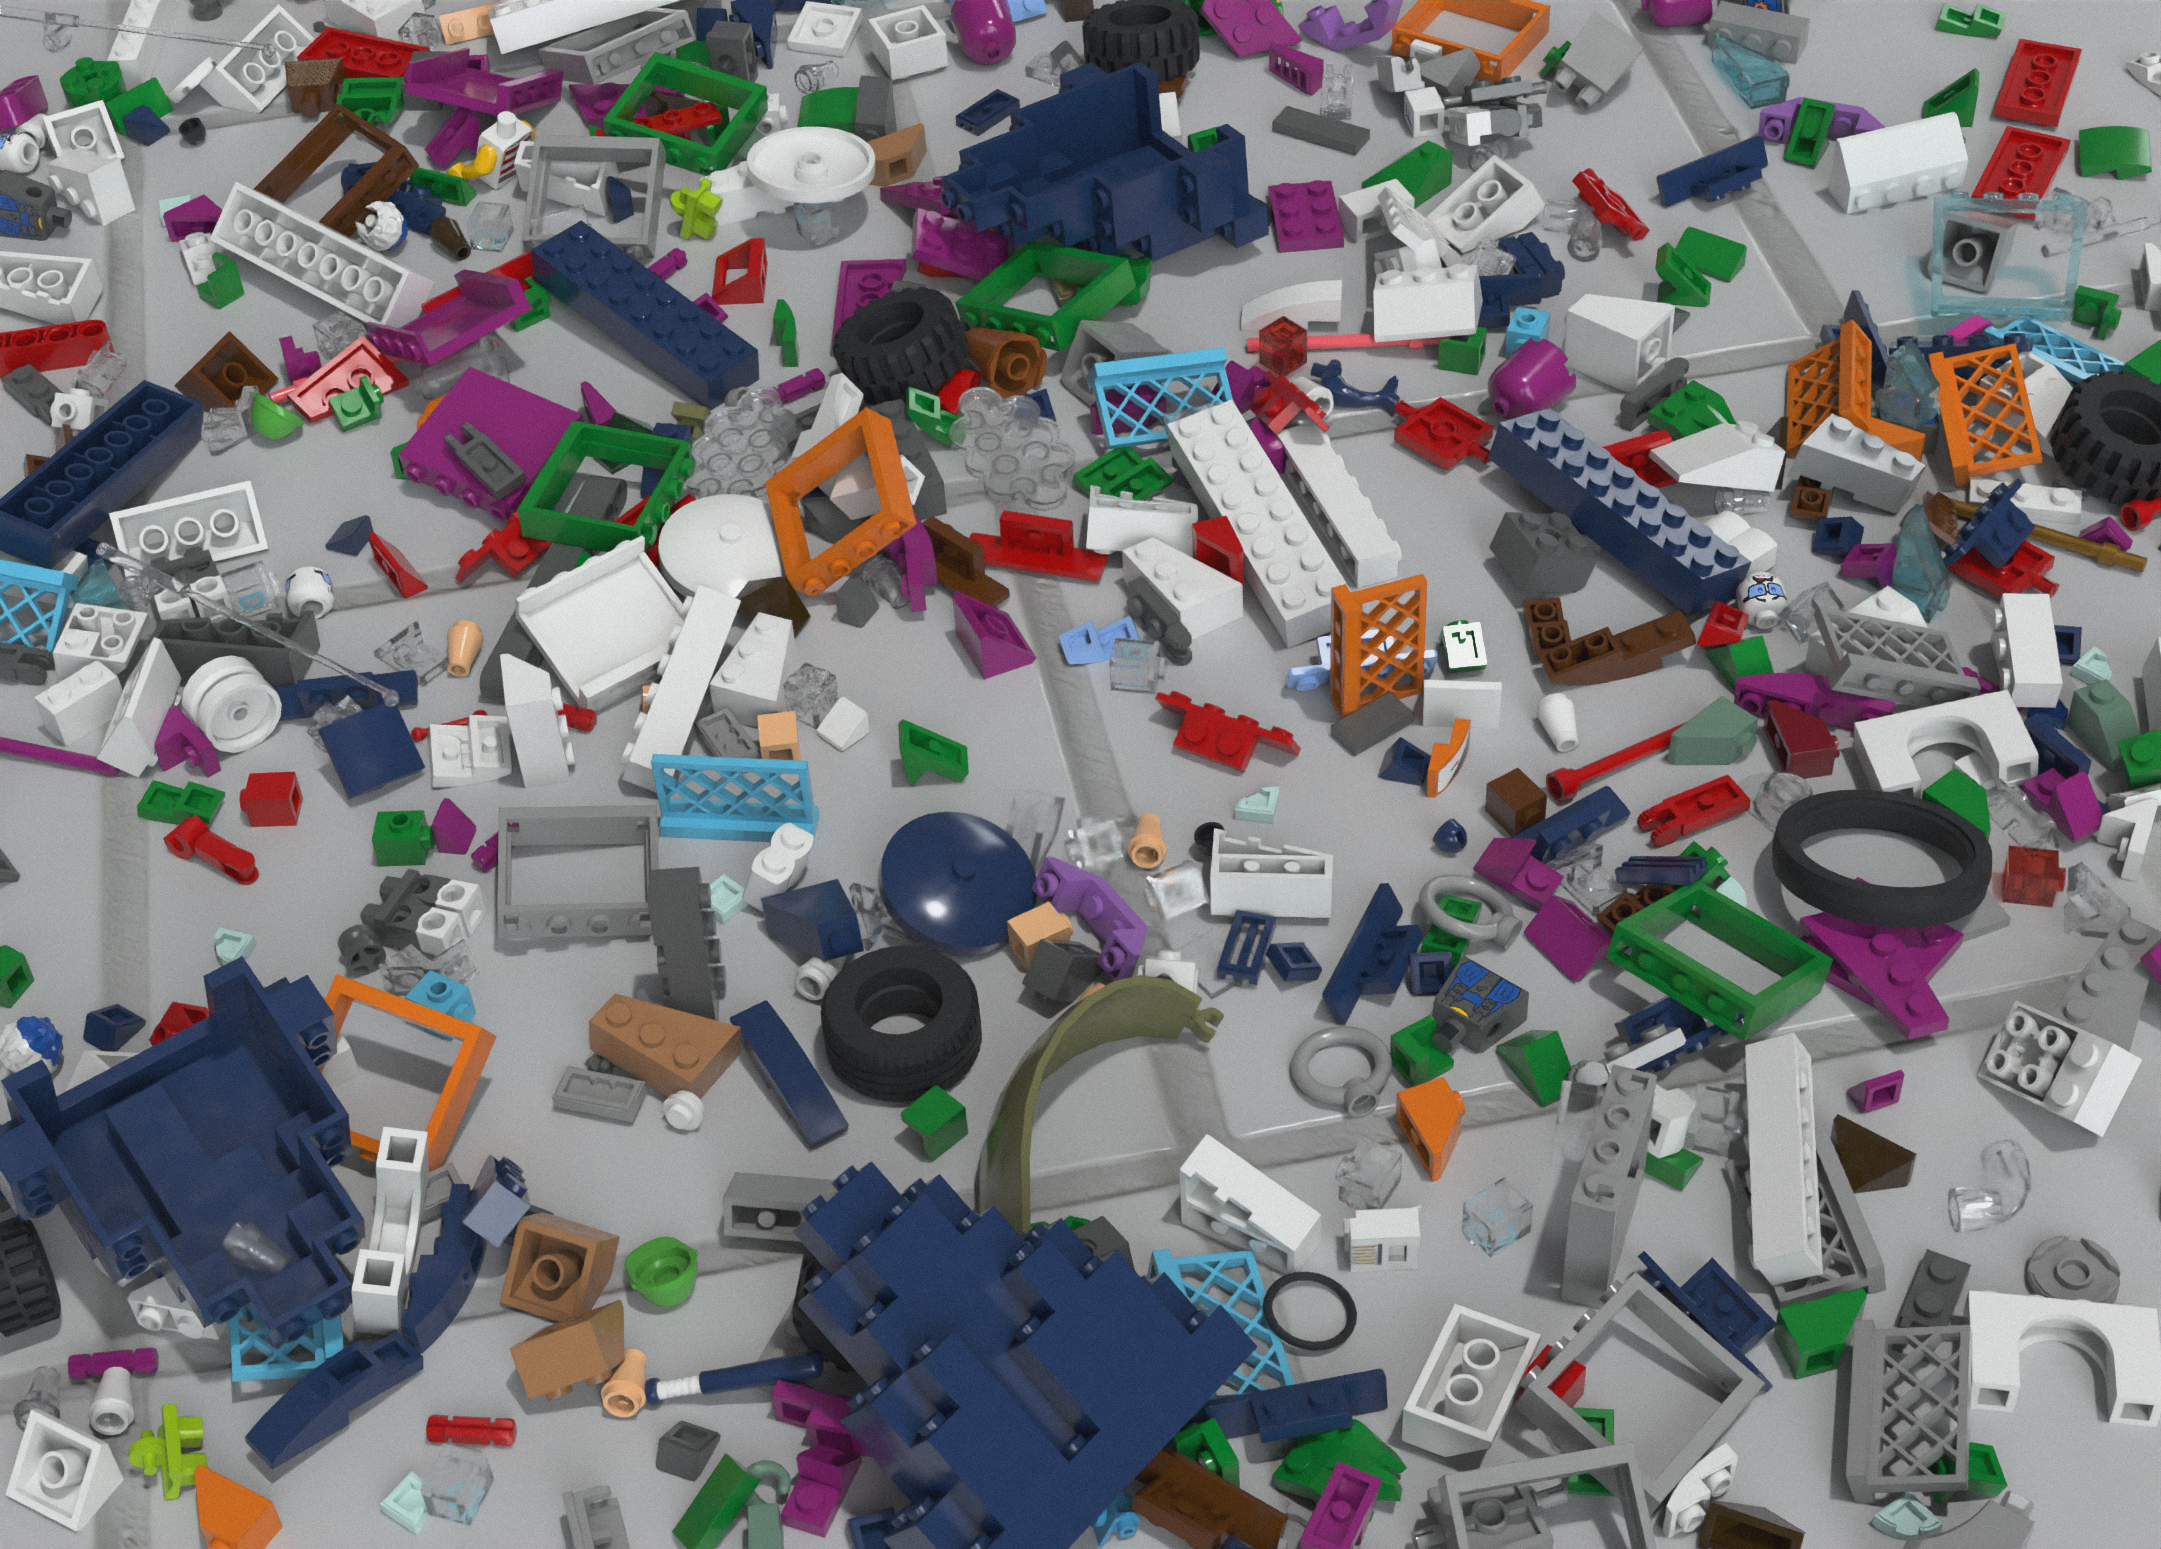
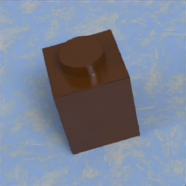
(1515, 802)

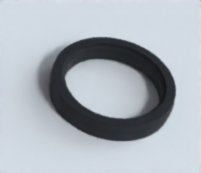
(1878, 903)

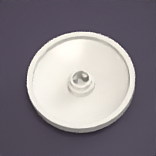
(811, 164)
(720, 544)

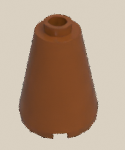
(1006, 360)

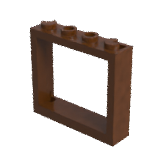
(319, 144)

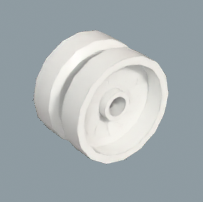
(231, 704)

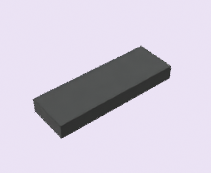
(1321, 130)

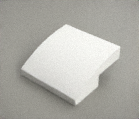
(469, 752)

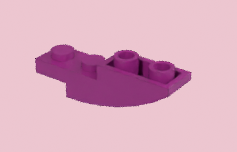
(916, 559)
(1808, 694)
(816, 1412)

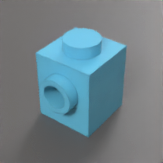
(1525, 325)
(443, 996)

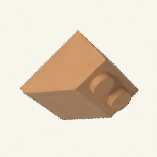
(557, 1266)
(571, 1352)

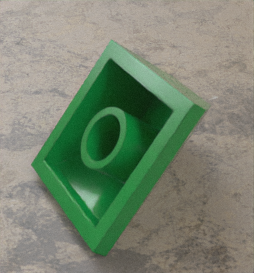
(1420, 171)

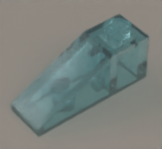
(1751, 73)
(1919, 566)

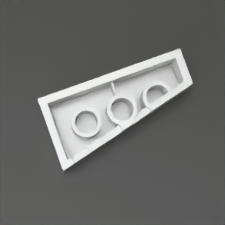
(741, 197)

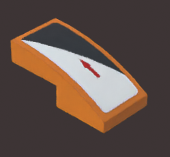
(1448, 759)

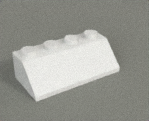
(248, 78)
(1898, 163)
(216, 520)

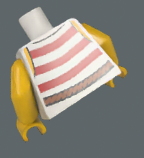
(497, 151)

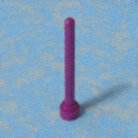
(56, 756)

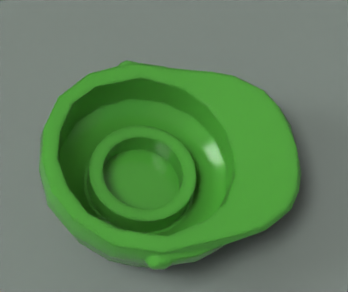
(272, 419)
(663, 1271)

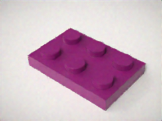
(1305, 216)
(956, 245)

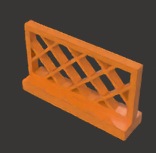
(1851, 383)
(1956, 426)
(1350, 651)

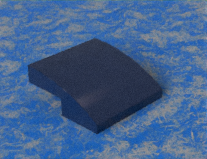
(371, 749)

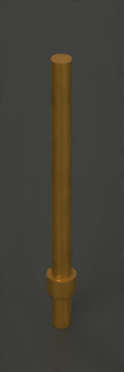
(2106, 553)

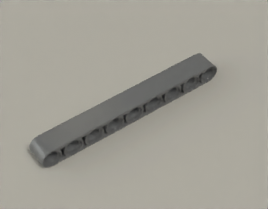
(597, 499)

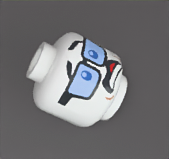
(18, 152)
(309, 590)
(1762, 599)

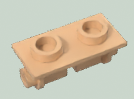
(466, 24)

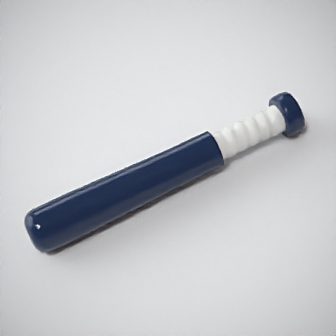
(745, 1376)

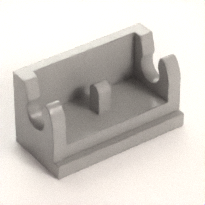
(1393, 74)
(595, 1524)

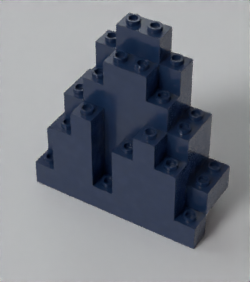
(1105, 174)
(190, 1141)
(1001, 1364)

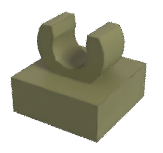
(691, 416)

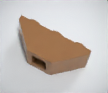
(898, 155)

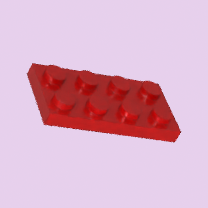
(361, 53)
(2038, 82)
(2023, 164)

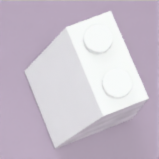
(1618, 339)

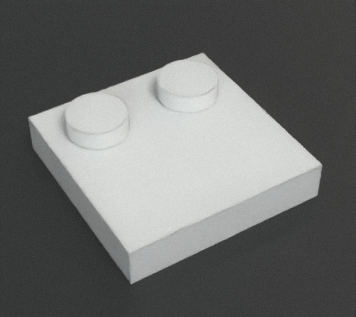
(825, 29)

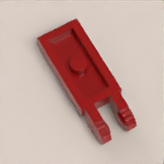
(1694, 810)

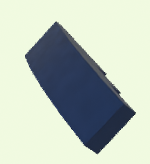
(789, 1074)

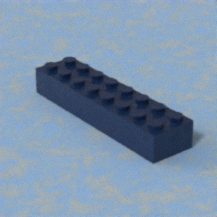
(645, 314)
(97, 473)
(1619, 510)

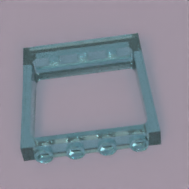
(2006, 308)

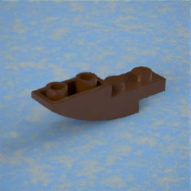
(1610, 657)

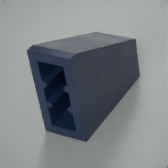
(814, 920)

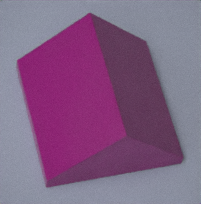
(989, 636)

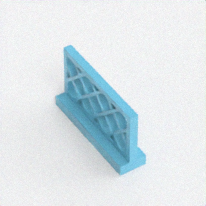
(2072, 369)
(1151, 372)
(43, 581)
(732, 817)
(1211, 1267)
(325, 1343)

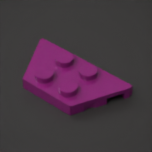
(1248, 25)
(597, 100)
(917, 195)

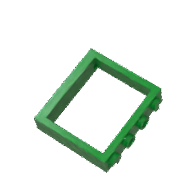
(701, 83)
(1106, 282)
(611, 444)
(1703, 988)

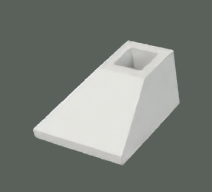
(98, 635)

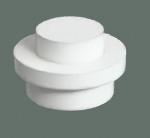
(684, 1110)

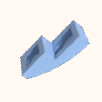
(1090, 645)

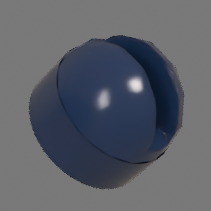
(1451, 836)

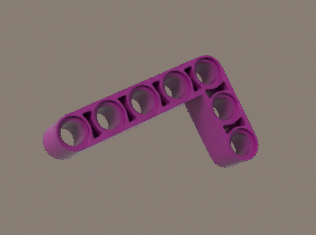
(21, 101)

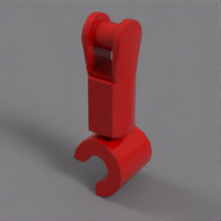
(195, 837)

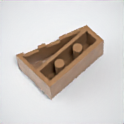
(664, 1044)

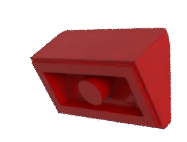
(396, 567)
(1723, 625)

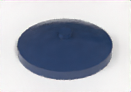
(955, 882)

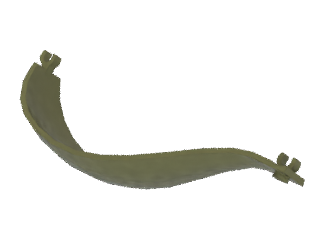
(1113, 1013)

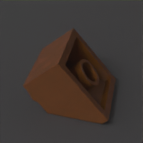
(223, 373)

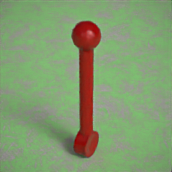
(419, 734)

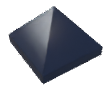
(1429, 971)

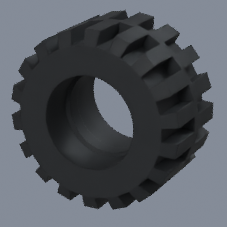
(26, 1279)

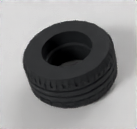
(897, 983)

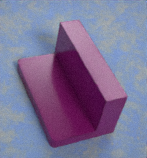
(1568, 936)

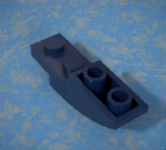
(443, 1278)
(324, 1397)

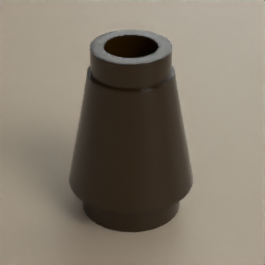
(449, 237)

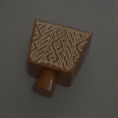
(314, 84)

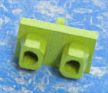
(694, 207)
(165, 1450)

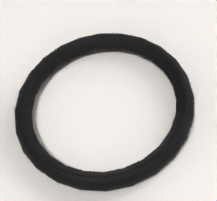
(1303, 1344)

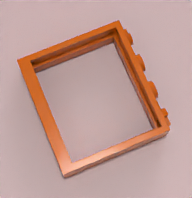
(1506, 13)
(861, 433)
(463, 1075)

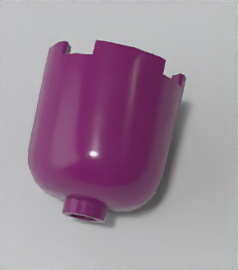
(1678, 12)
(984, 29)
(1530, 380)

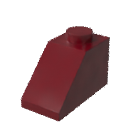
(1800, 741)

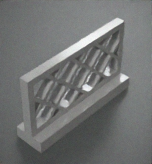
(1889, 676)
(1844, 1218)
(1869, 1416)

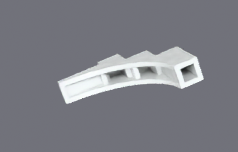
(854, 485)

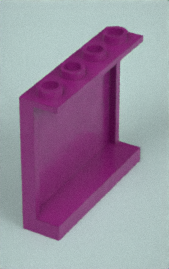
(451, 81)
(482, 307)
(513, 418)

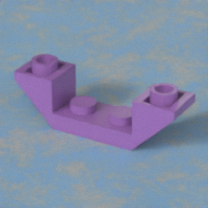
(1330, 30)
(1779, 120)
(1101, 906)

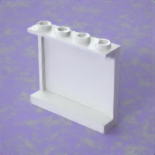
(603, 624)

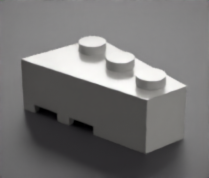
(1858, 463)

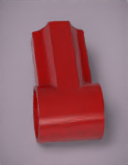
(952, 390)

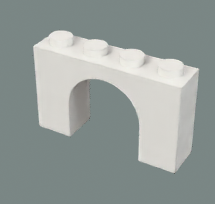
(1981, 722)
(385, 1268)
(2117, 1336)

